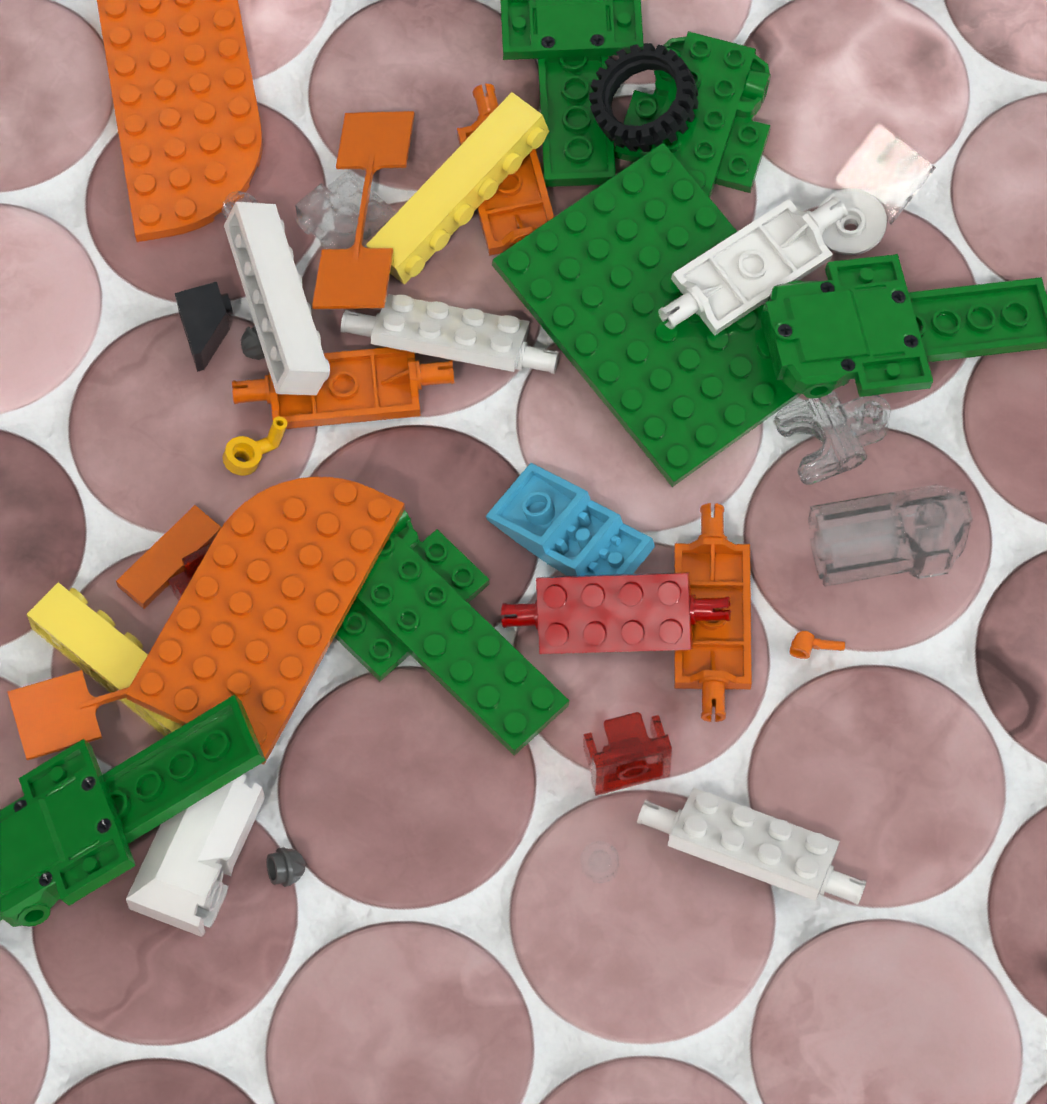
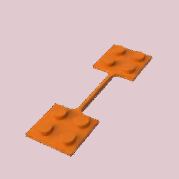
(359, 274)
(57, 713)

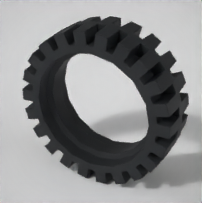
(621, 70)

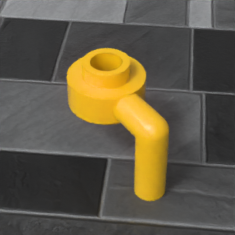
(252, 450)

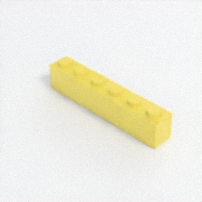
(461, 186)
(94, 645)

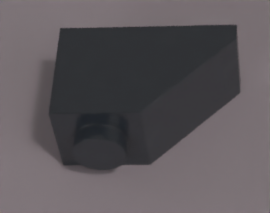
(204, 320)

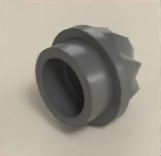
(251, 344)
(285, 866)

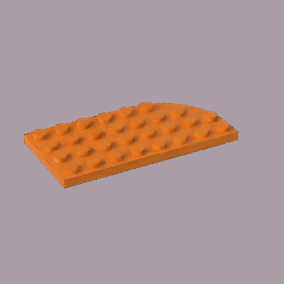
(181, 108)
(267, 603)

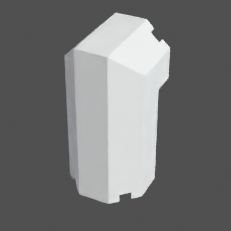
(191, 854)

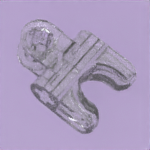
(839, 427)

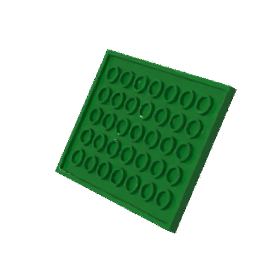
(597, 292)

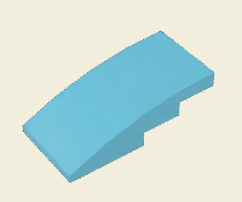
(567, 527)

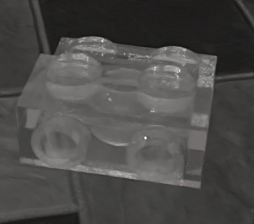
(334, 212)

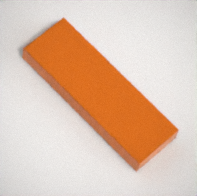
(164, 559)

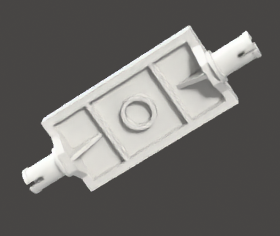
(748, 264)
(451, 334)
(754, 845)

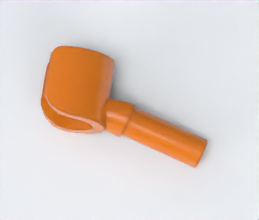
(805, 641)

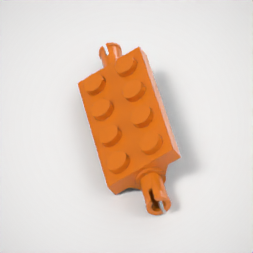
(522, 197)
(359, 389)
(721, 647)

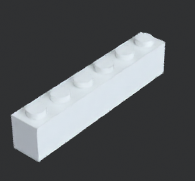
(276, 299)

